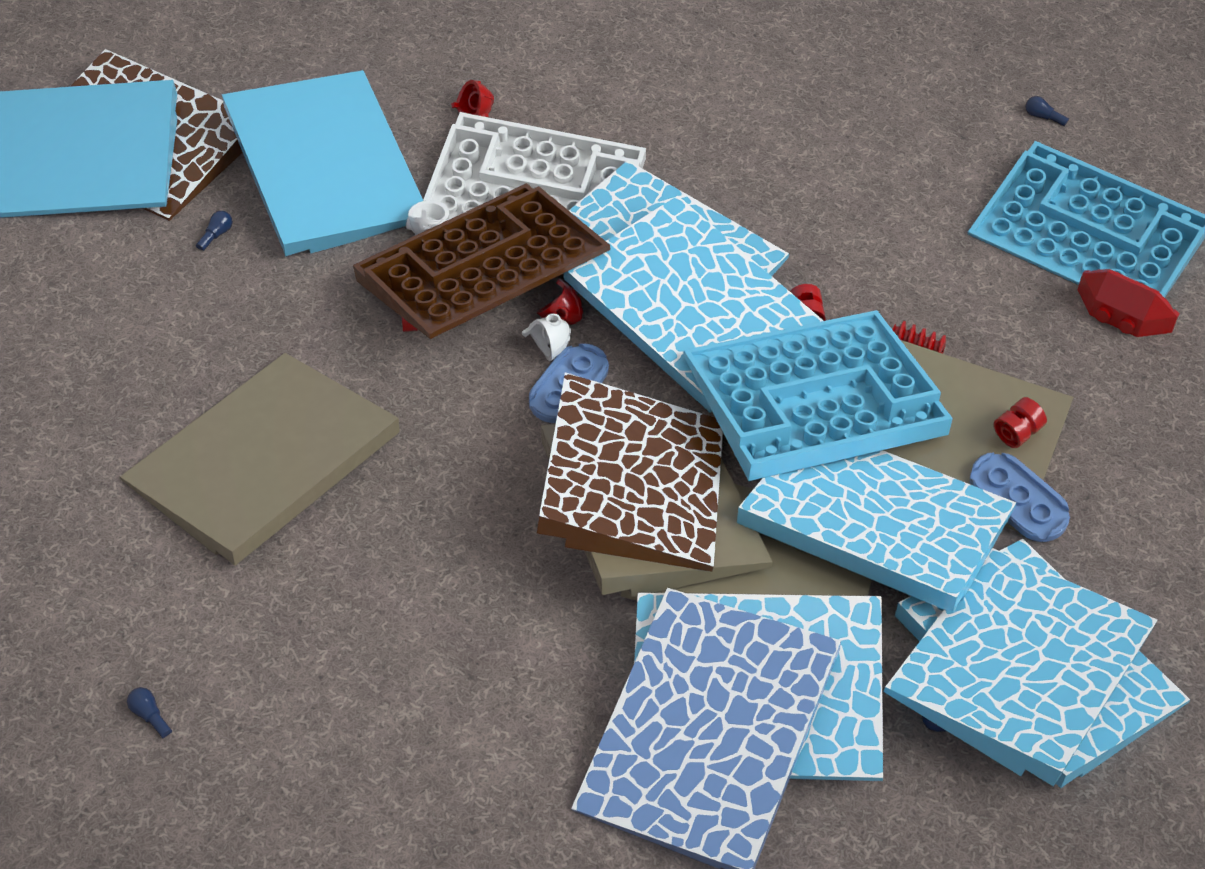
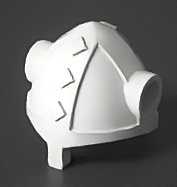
(426, 215)
(550, 331)

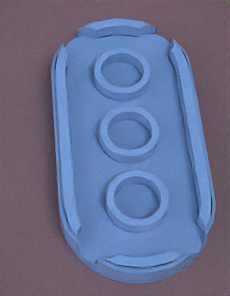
(549, 386)
(1039, 509)

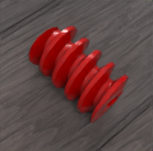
(920, 339)

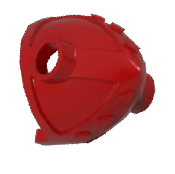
(474, 99)
(566, 305)

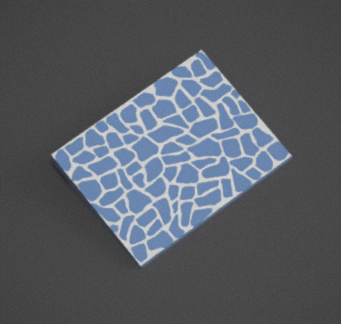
(708, 730)

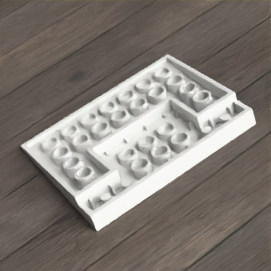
(495, 156)

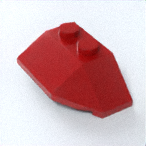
(1126, 303)

